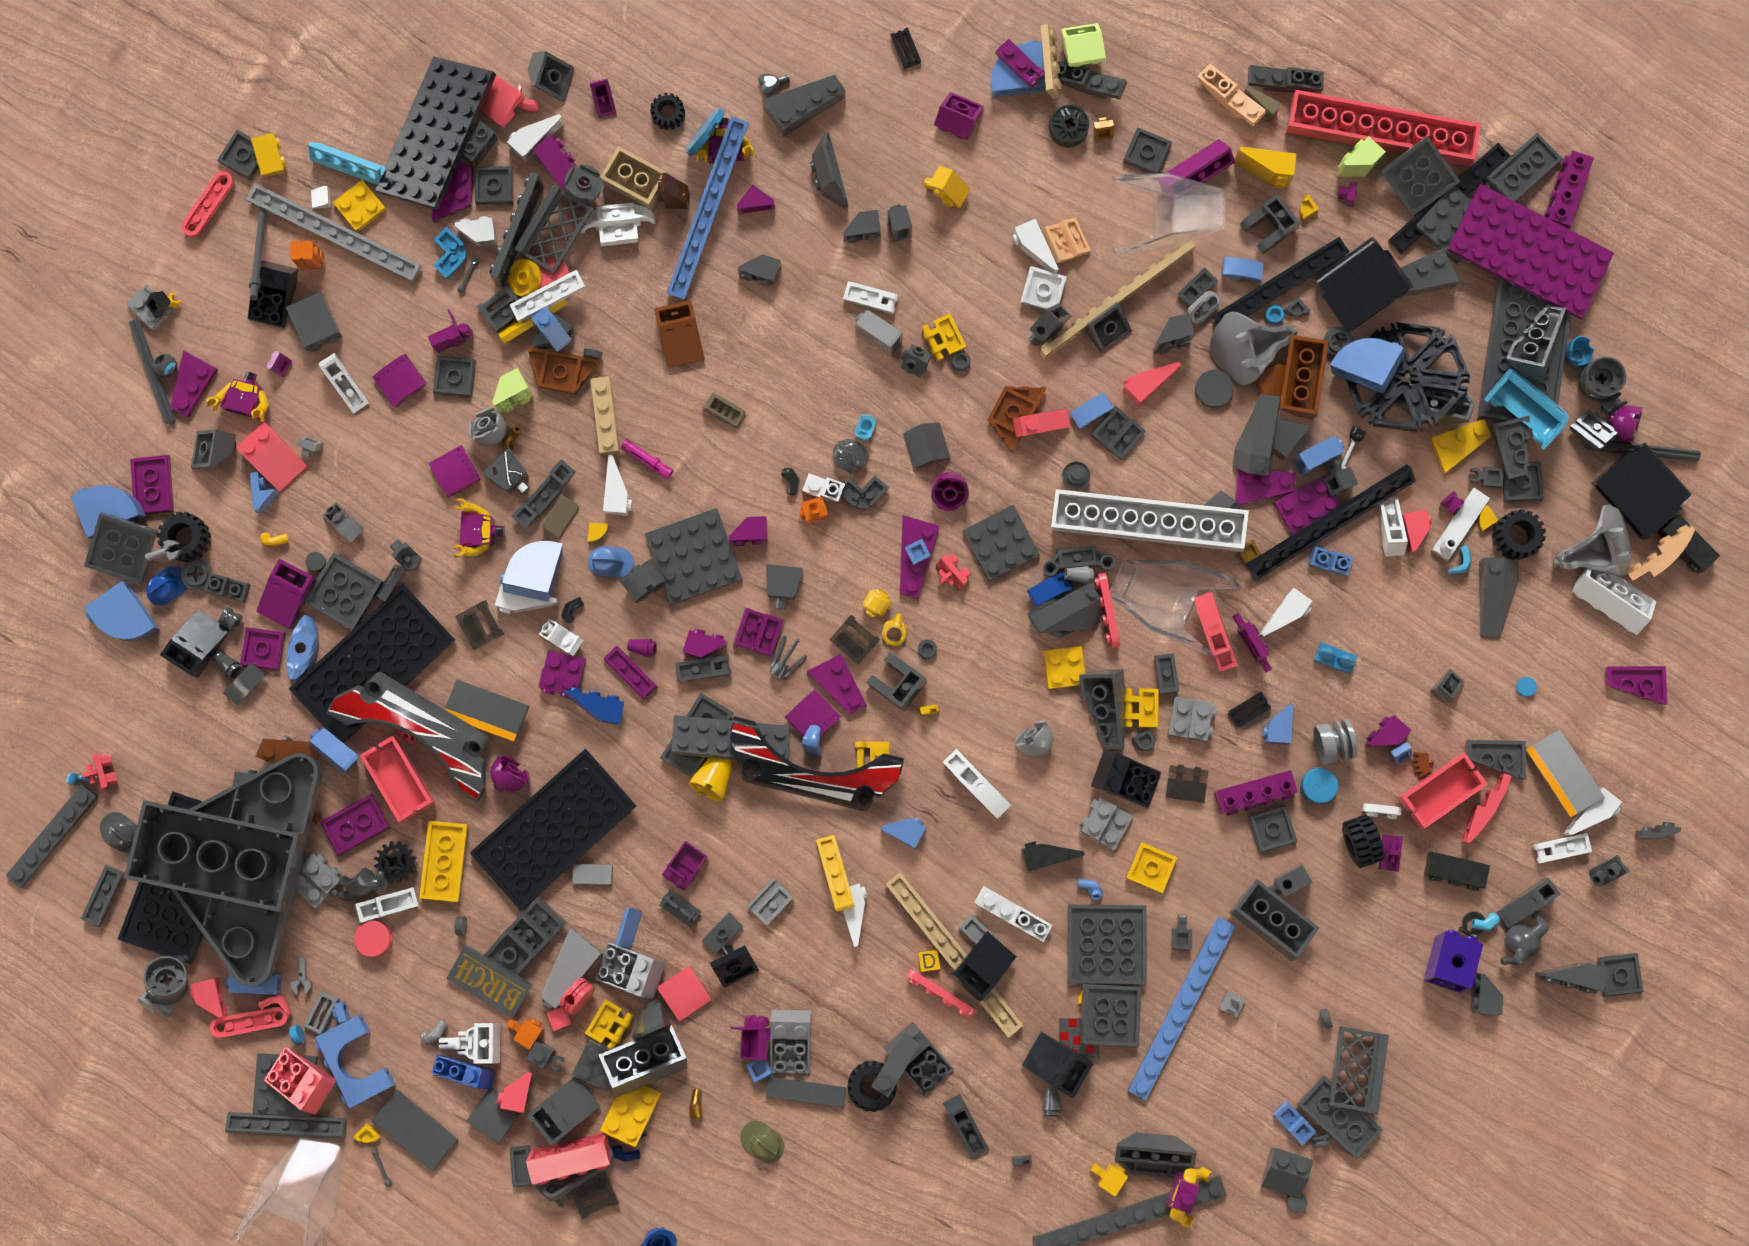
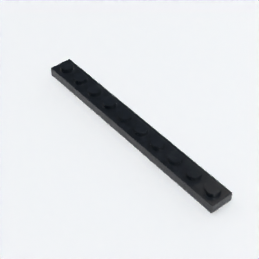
(1331, 522)

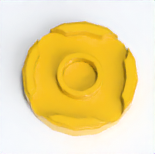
(524, 277)

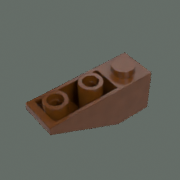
(673, 192)

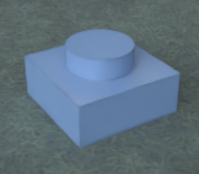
(917, 551)
(1401, 753)
(341, 1012)
(759, 1070)

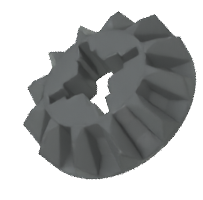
(1341, 334)
(190, 568)

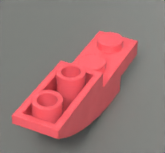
(1215, 631)

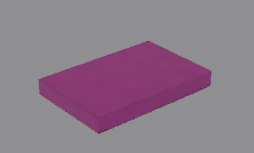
(152, 483)
(355, 824)

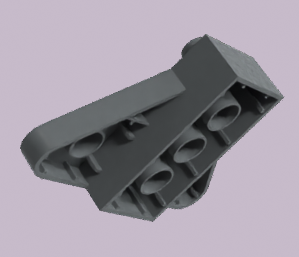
(234, 860)

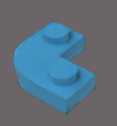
(455, 253)

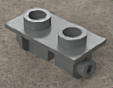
(680, 908)

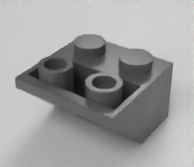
(1176, 333)

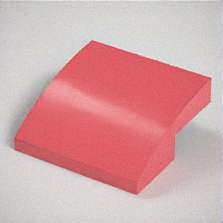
(501, 102)
(684, 993)

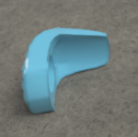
(865, 427)
(1466, 557)

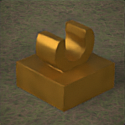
(1103, 129)

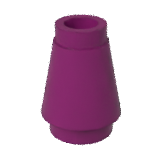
(644, 647)

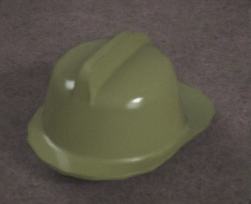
(762, 1141)

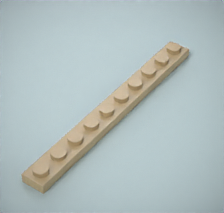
(1123, 294)
(949, 948)

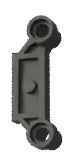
(1078, 558)

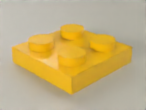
(359, 205)
(1064, 667)
(1151, 867)

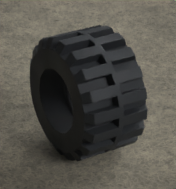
(1532, 527)
(199, 539)
(1363, 841)
(856, 1094)

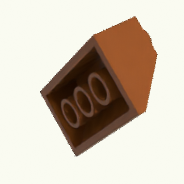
(1303, 376)

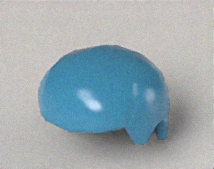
(1579, 351)

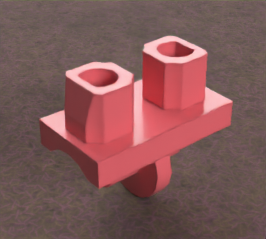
(950, 573)
(99, 763)

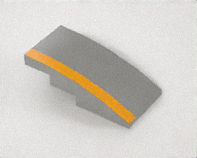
(1565, 774)

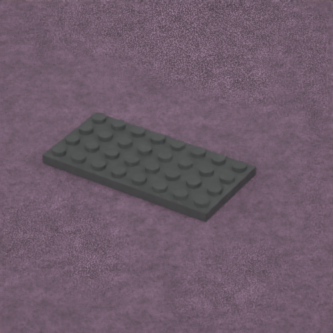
(1512, 314)

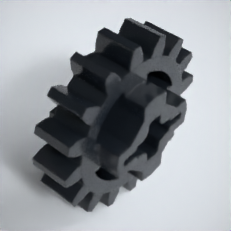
(400, 854)

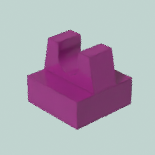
(1348, 193)
(279, 363)

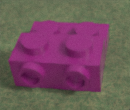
(561, 673)

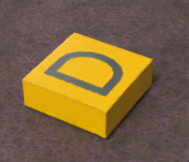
(929, 960)

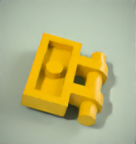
(949, 335)
(1147, 708)
(603, 1022)

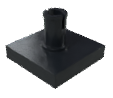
(733, 965)

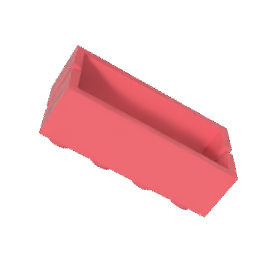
(397, 779)
(1442, 791)

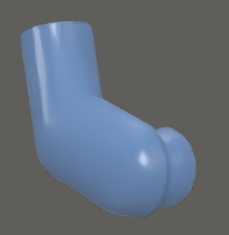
(1092, 886)

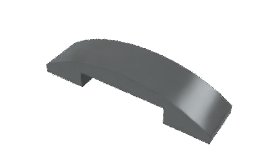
(544, 495)

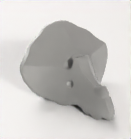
(1246, 347)
(1605, 549)

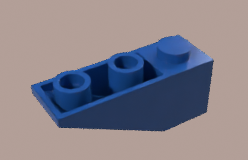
(600, 708)
(463, 1072)

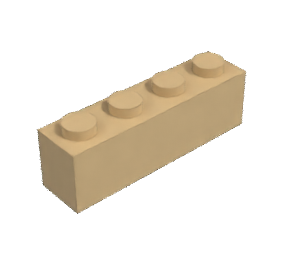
(605, 416)

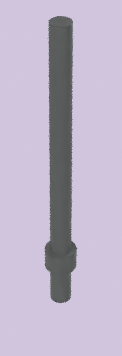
(255, 281)

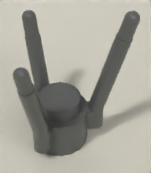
(779, 667)

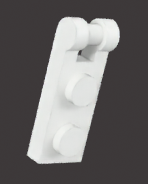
(870, 297)
(1563, 847)

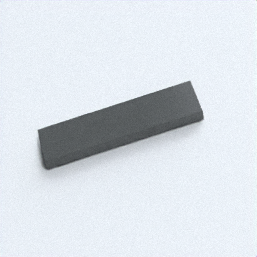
(805, 1091)

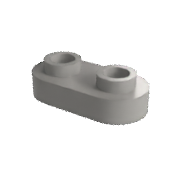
(1203, 308)

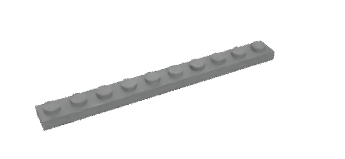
(334, 232)

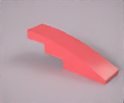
(1482, 814)

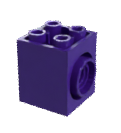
(1460, 951)

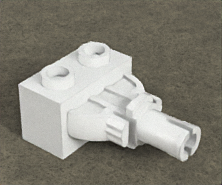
(480, 1043)

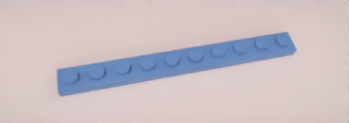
(708, 208)
(1181, 1008)

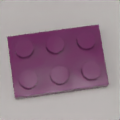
(1306, 505)

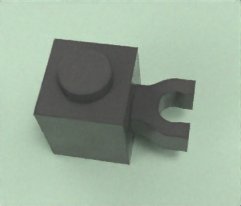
(1340, 479)
(542, 1055)

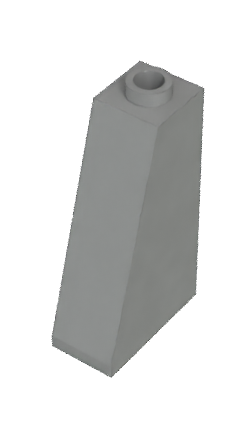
(572, 963)

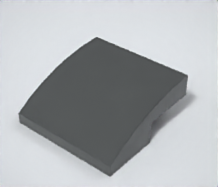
(1118, 432)
(491, 1119)

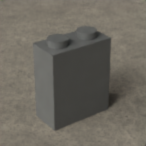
(314, 322)

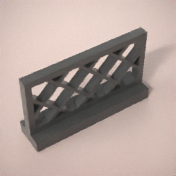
(538, 224)
(1375, 1074)

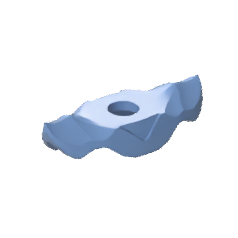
(307, 633)

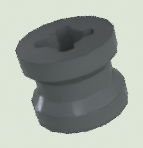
(230, 619)

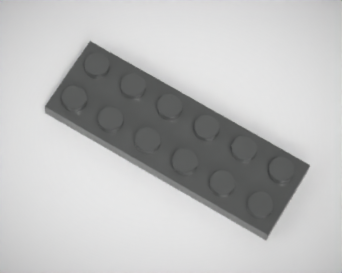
(519, 222)
(711, 737)

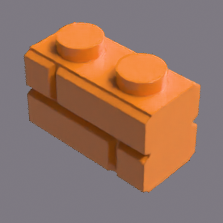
(306, 255)

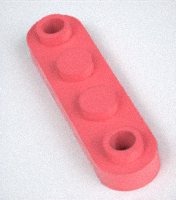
(207, 204)
(1108, 618)
(933, 989)
(248, 1022)

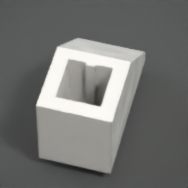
(480, 231)

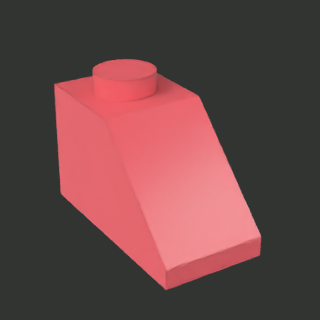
(1416, 527)
(209, 996)
(515, 1095)

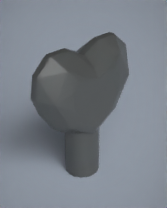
(771, 83)

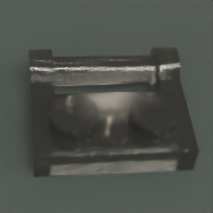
(473, 627)
(850, 644)
(592, 1188)

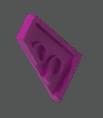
(191, 383)
(1257, 487)
(1641, 681)
(839, 683)

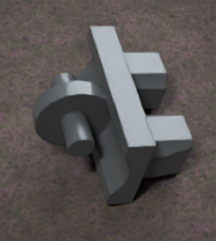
(405, 555)
(1608, 871)

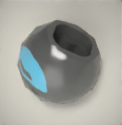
(165, 365)

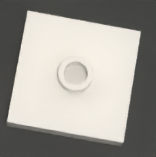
(1042, 288)

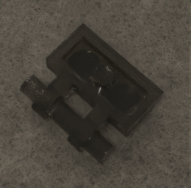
(1186, 790)

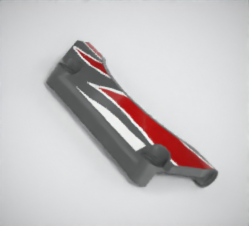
(447, 736)

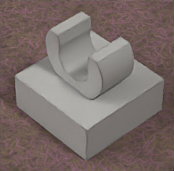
(309, 446)
(1231, 1003)

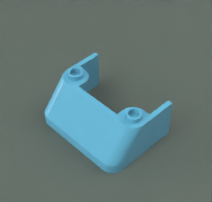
(1525, 399)

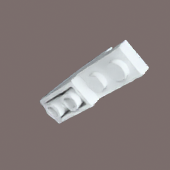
(977, 784)
(1013, 914)

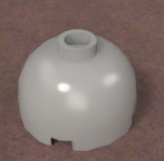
(488, 427)
(1035, 741)

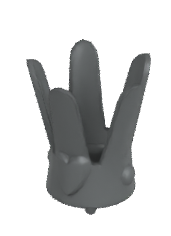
(1612, 404)

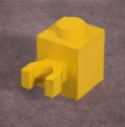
(1111, 1178)

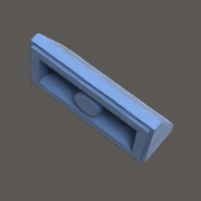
(628, 927)

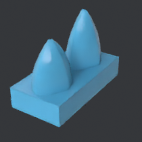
(1335, 658)

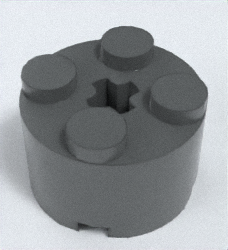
(643, 581)

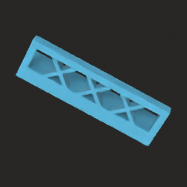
(345, 162)

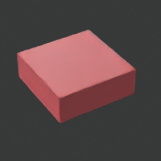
(559, 1018)

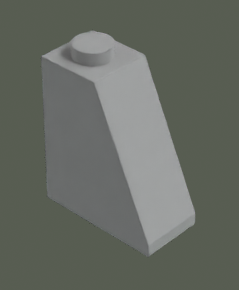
(879, 331)

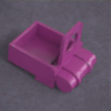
(450, 336)
(684, 866)
(754, 1037)

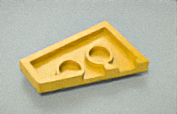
(1458, 443)

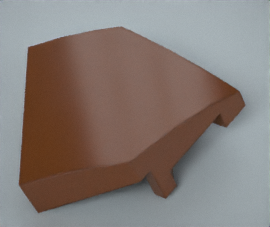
(1271, 380)

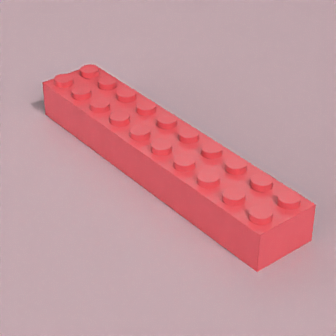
(1389, 127)

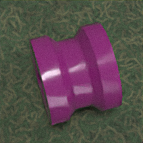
(1452, 502)

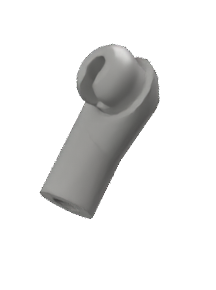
(435, 1034)

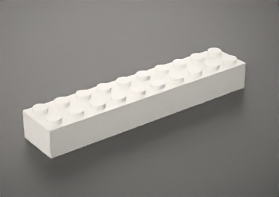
(1150, 520)

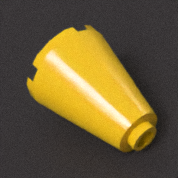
(712, 778)

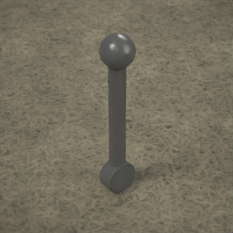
(474, 261)
(387, 1182)

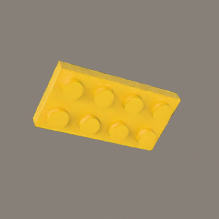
(443, 861)

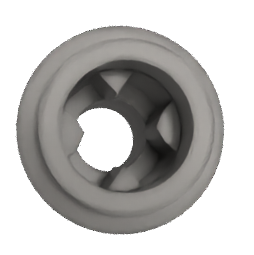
(1081, 575)

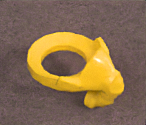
(896, 622)

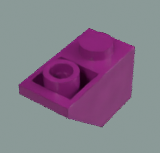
(751, 530)
(702, 645)
(1389, 734)

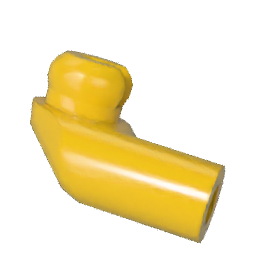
(266, 540)

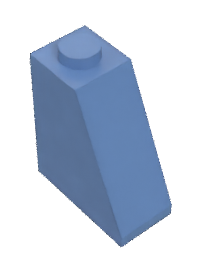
(1318, 455)
(333, 750)

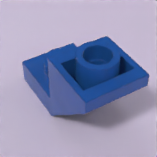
(1049, 589)

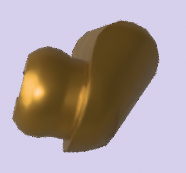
(508, 441)
(695, 1105)

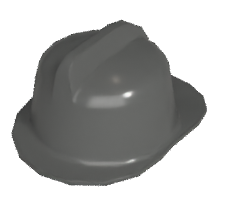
(118, 831)

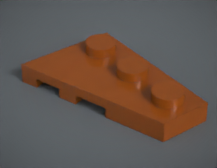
(275, 750)

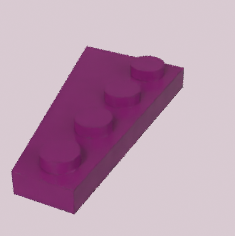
(913, 575)

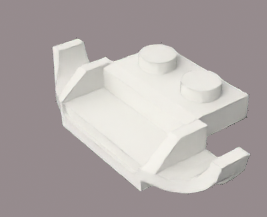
(618, 222)

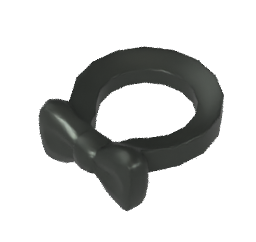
(1463, 928)

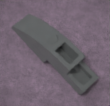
(1285, 79)
(1091, 83)

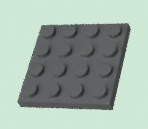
(693, 556)
(1107, 944)

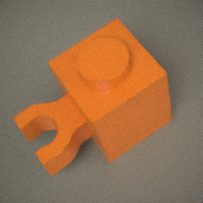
(813, 510)
(527, 1032)

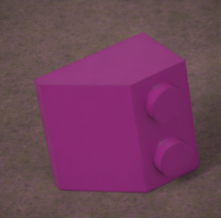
(958, 115)

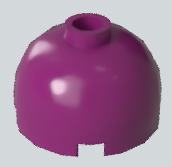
(1626, 422)
(949, 491)
(507, 775)

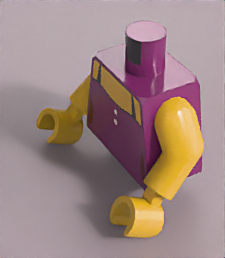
(712, 145)
(242, 398)
(476, 530)
(1184, 1194)

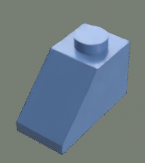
(551, 329)
(1279, 728)
(906, 830)

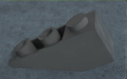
(1528, 902)

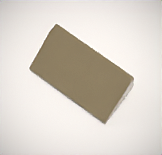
(560, 516)

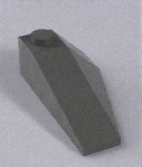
(1257, 440)
(1497, 587)
(1072, 612)
(1106, 700)

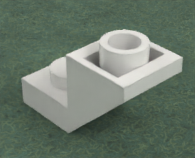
(819, 487)
(561, 637)

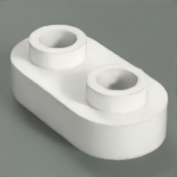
(1390, 812)

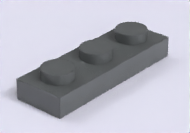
(102, 895)

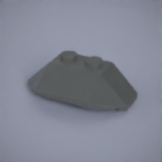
(827, 172)
(1437, 400)
(1154, 1154)

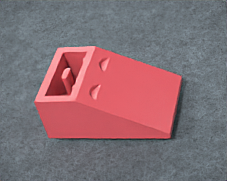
(300, 1081)

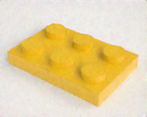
(630, 1115)

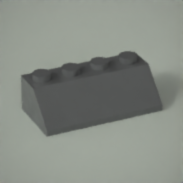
(1274, 920)
(643, 1061)

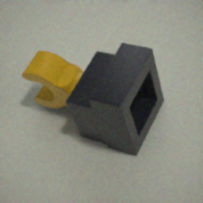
(158, 303)

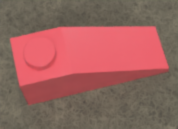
(1147, 382)
(1041, 422)

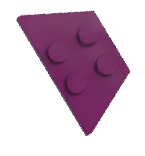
(458, 194)

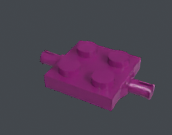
(1249, 634)

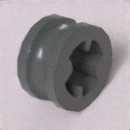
(1321, 1140)

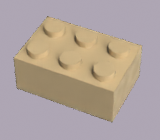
(633, 178)

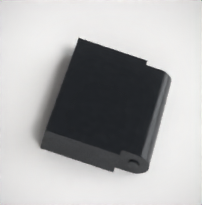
(1363, 284)
(1642, 490)

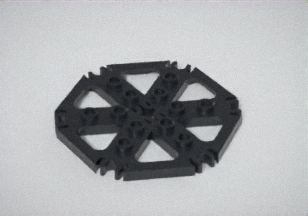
(1420, 378)

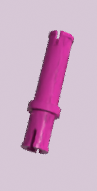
(653, 463)

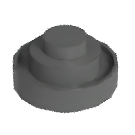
(1076, 475)

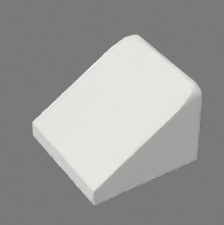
(321, 197)

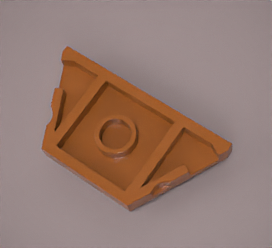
(561, 370)
(1013, 403)

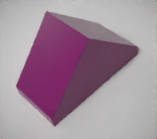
(603, 97)
(755, 201)

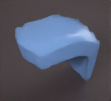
(811, 741)

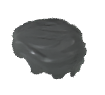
(850, 455)

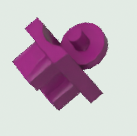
(1392, 853)

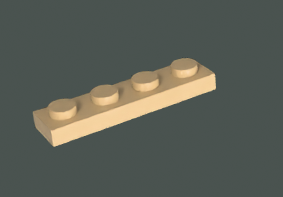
(1051, 66)

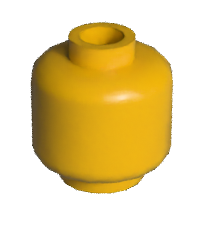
(876, 602)

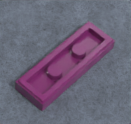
(630, 672)

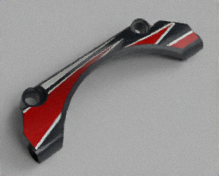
(782, 775)

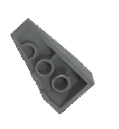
(1535, 346)
(651, 1019)

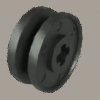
(1058, 126)

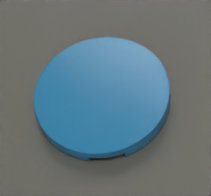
(705, 131)

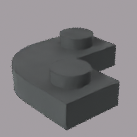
(864, 497)

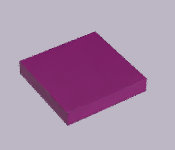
(262, 648)

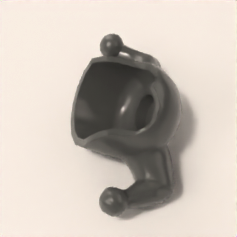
(360, 884)
(1524, 940)

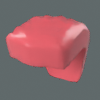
(527, 104)
(278, 998)

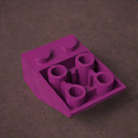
(285, 593)

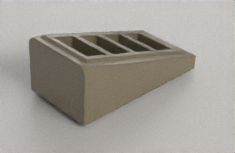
(1268, 103)
(727, 404)

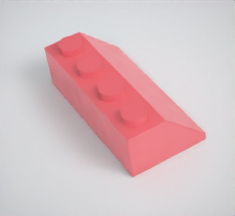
(569, 1158)

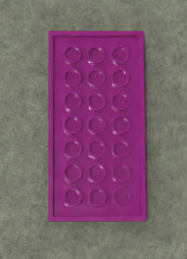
(1530, 251)

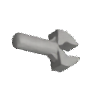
(164, 552)
(301, 978)

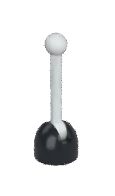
(1356, 435)

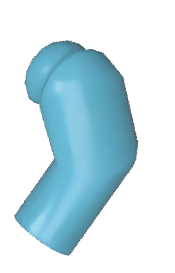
(1487, 924)

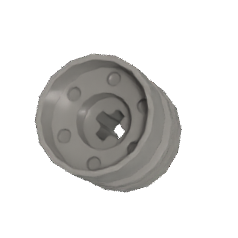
(1340, 740)

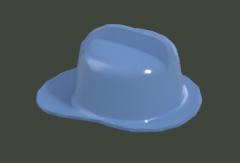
(610, 561)

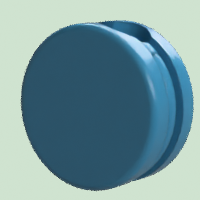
(1319, 785)

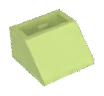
(1083, 45)
(1361, 159)
(511, 391)

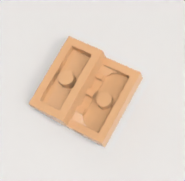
(1065, 240)

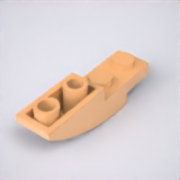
(1230, 96)
(1670, 550)

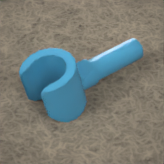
(72, 778)

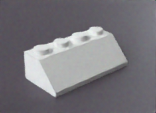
(1615, 598)

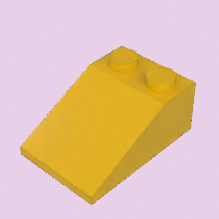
(1270, 166)

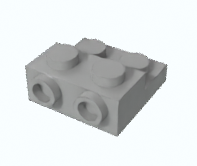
(1191, 719)
(1105, 823)
(317, 879)

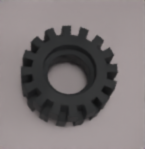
(663, 101)

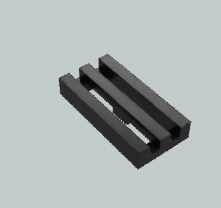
(900, 34)
(1263, 701)

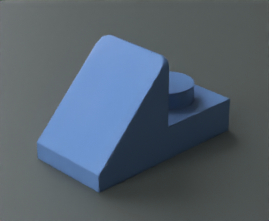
(260, 497)

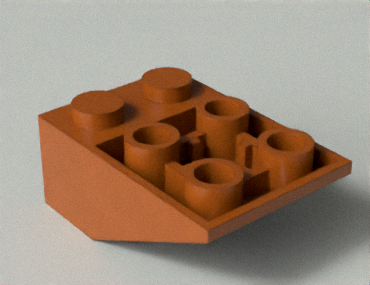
(679, 334)

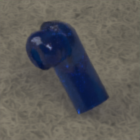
(625, 1156)

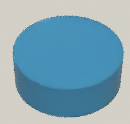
(1274, 315)
(1526, 686)
(297, 1034)

